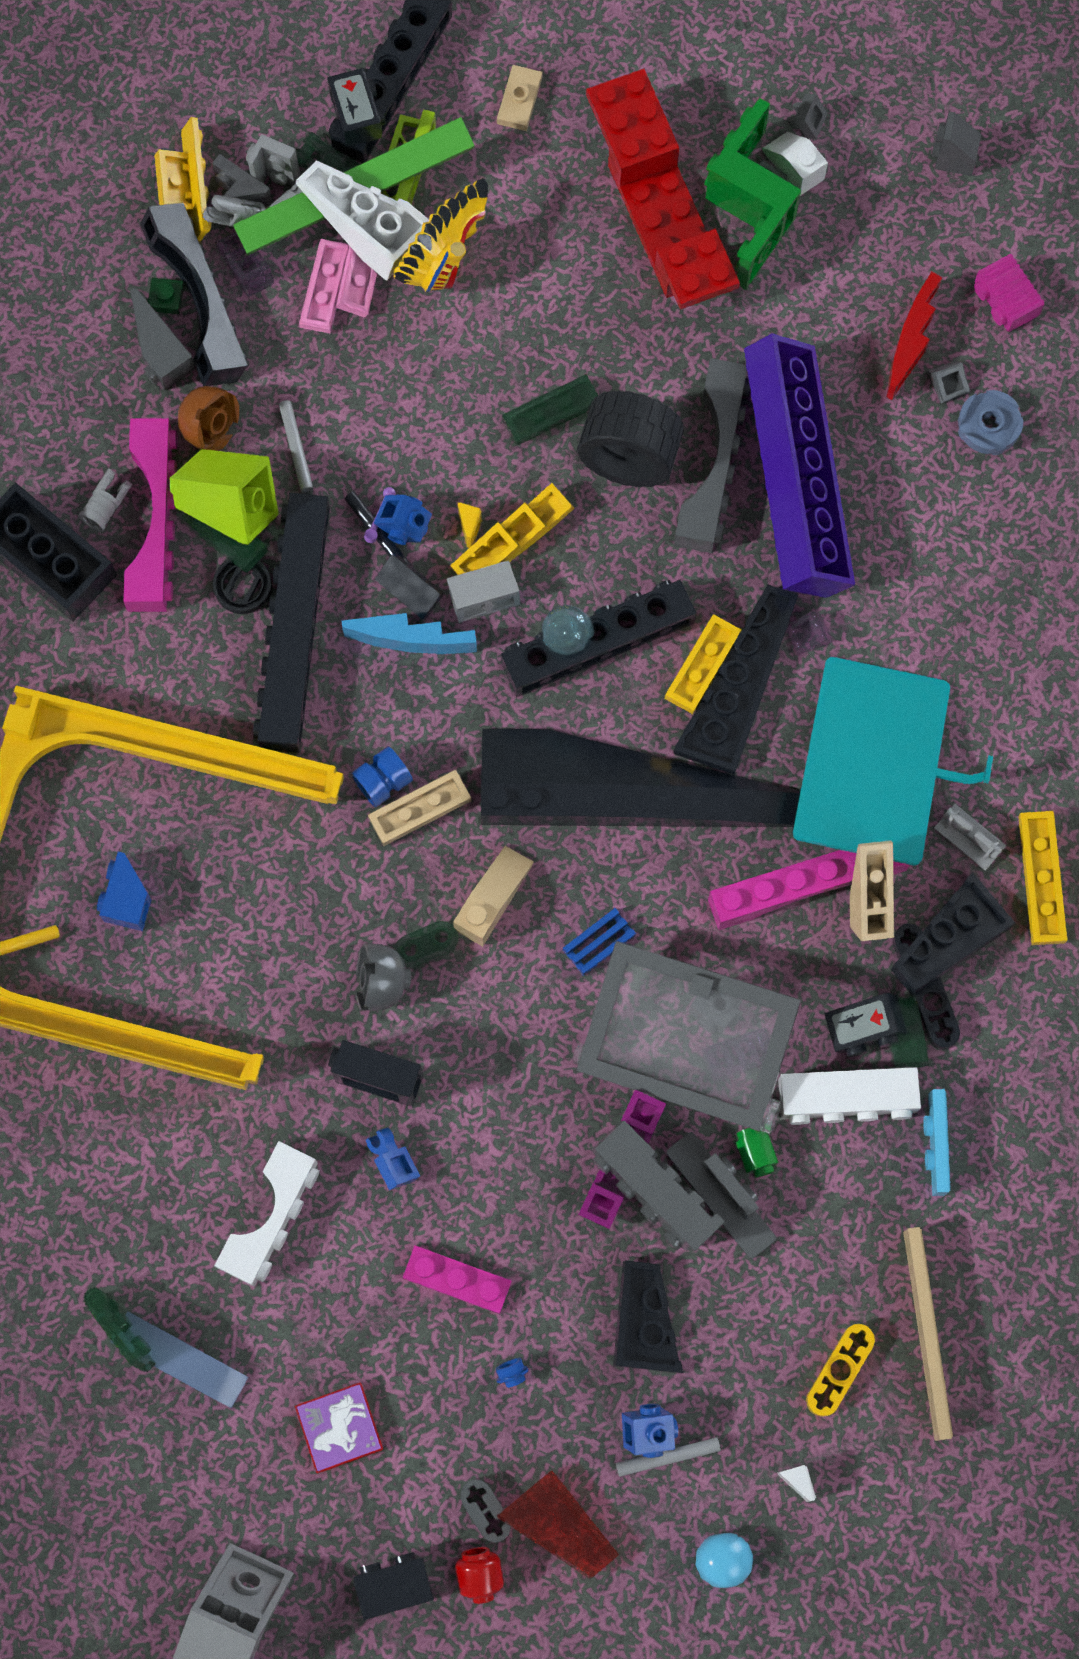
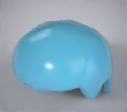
(724, 1560)

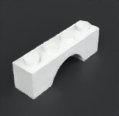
(248, 1254)

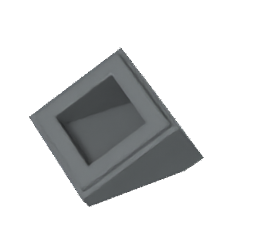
(949, 381)

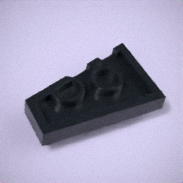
(643, 1321)

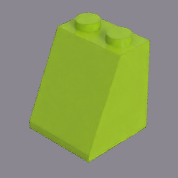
(227, 492)

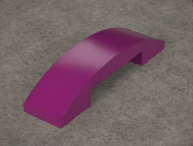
(604, 1196)

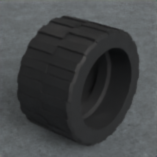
(630, 439)

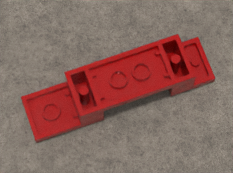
(646, 171)

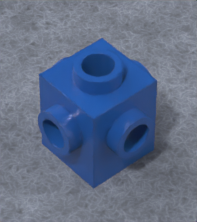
(403, 518)
(649, 1431)

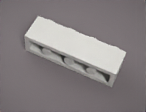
(849, 1094)

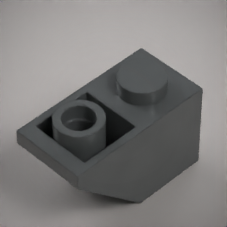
(956, 146)

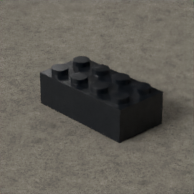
(50, 554)

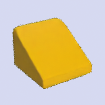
(470, 520)

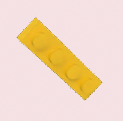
(1042, 878)

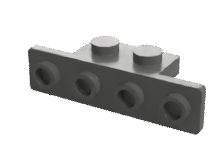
(722, 1193)

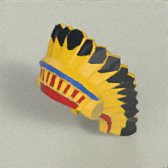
(440, 246)

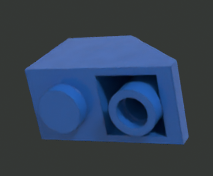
(126, 898)

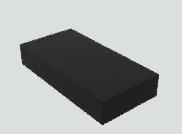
(409, 586)

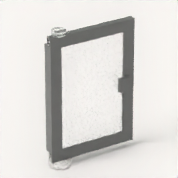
(689, 1036)

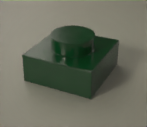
(166, 295)

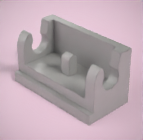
(483, 591)

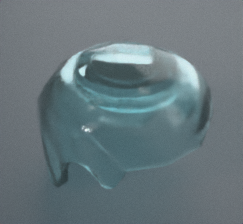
(567, 629)

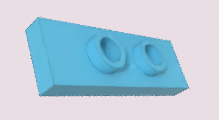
(938, 1156)

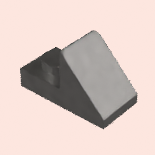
(239, 182)

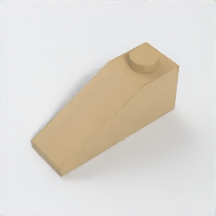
(873, 892)
(492, 896)

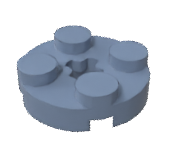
(993, 439)

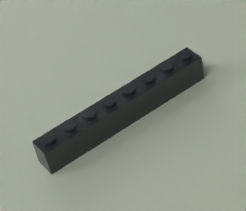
(293, 622)

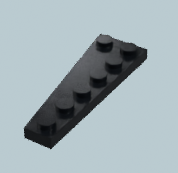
(730, 704)

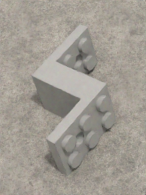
(229, 1616)

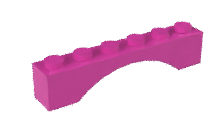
(147, 576)
(781, 887)

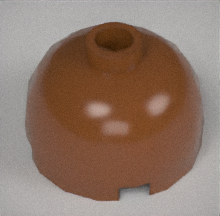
(207, 416)

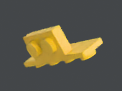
(182, 177)

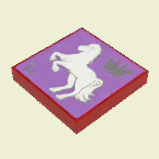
(339, 1427)

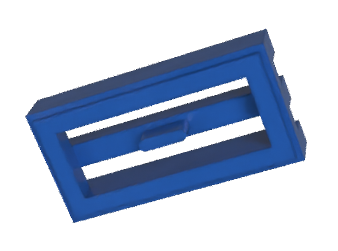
(576, 959)

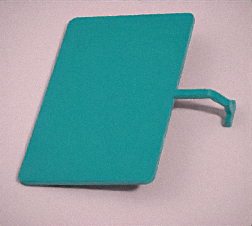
(874, 759)

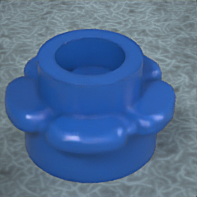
(511, 1372)

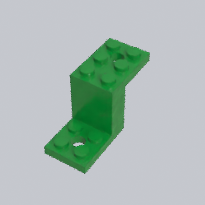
(751, 192)

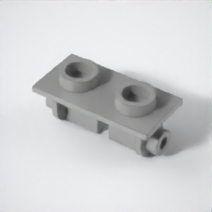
(969, 836)

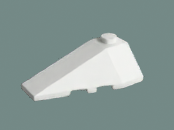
(366, 219)

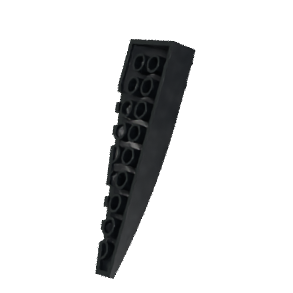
(577, 781)

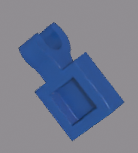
(392, 1162)

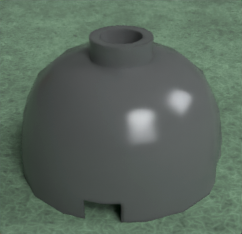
(381, 977)

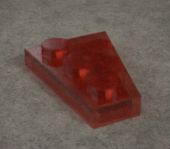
(560, 1526)

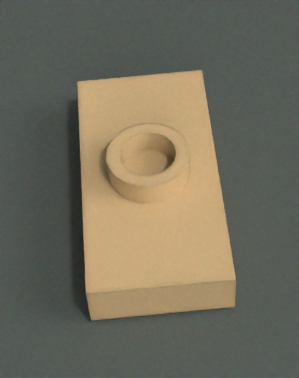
(519, 98)

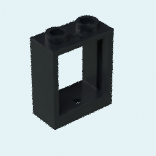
(376, 1073)

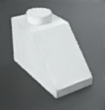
(798, 160)

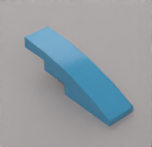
(396, 634)

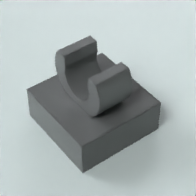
(809, 116)

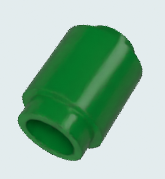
(756, 1152)

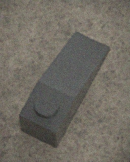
(162, 352)

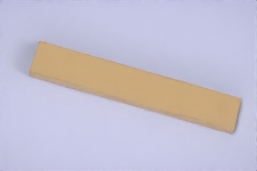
(928, 1334)

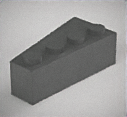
(655, 1187)

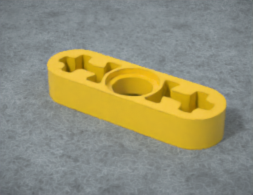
(861, 1352)

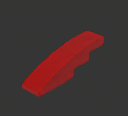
(912, 342)

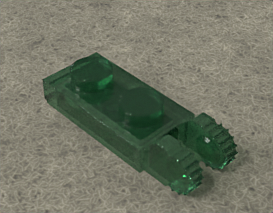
(118, 1327)

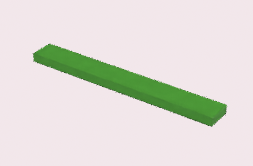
(381, 172)

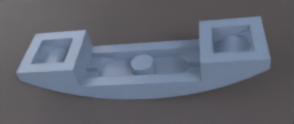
(189, 1363)

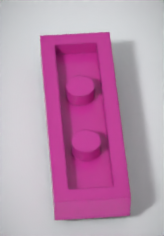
(457, 1279)

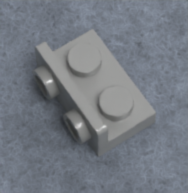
(273, 160)

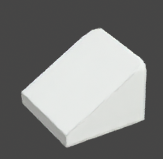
(800, 1481)

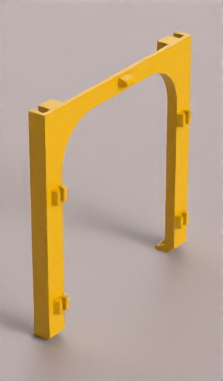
(48, 722)

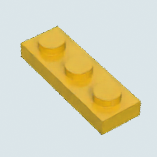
(702, 664)

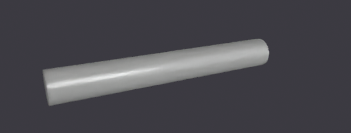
(296, 446)
(672, 1456)

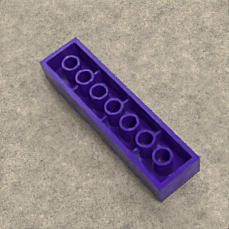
(799, 466)

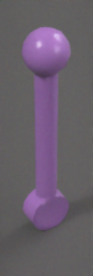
(371, 535)

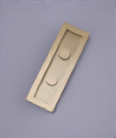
(419, 807)

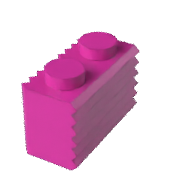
(1008, 293)

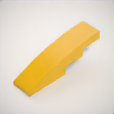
(517, 532)

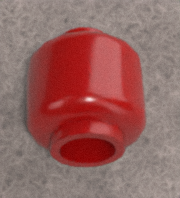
(479, 1574)

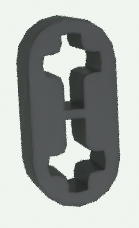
(478, 1516)

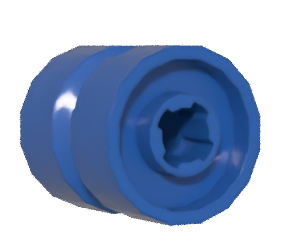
(382, 776)

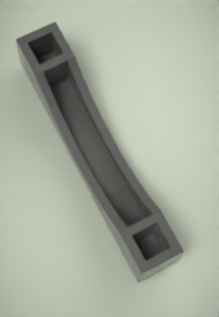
(699, 515)

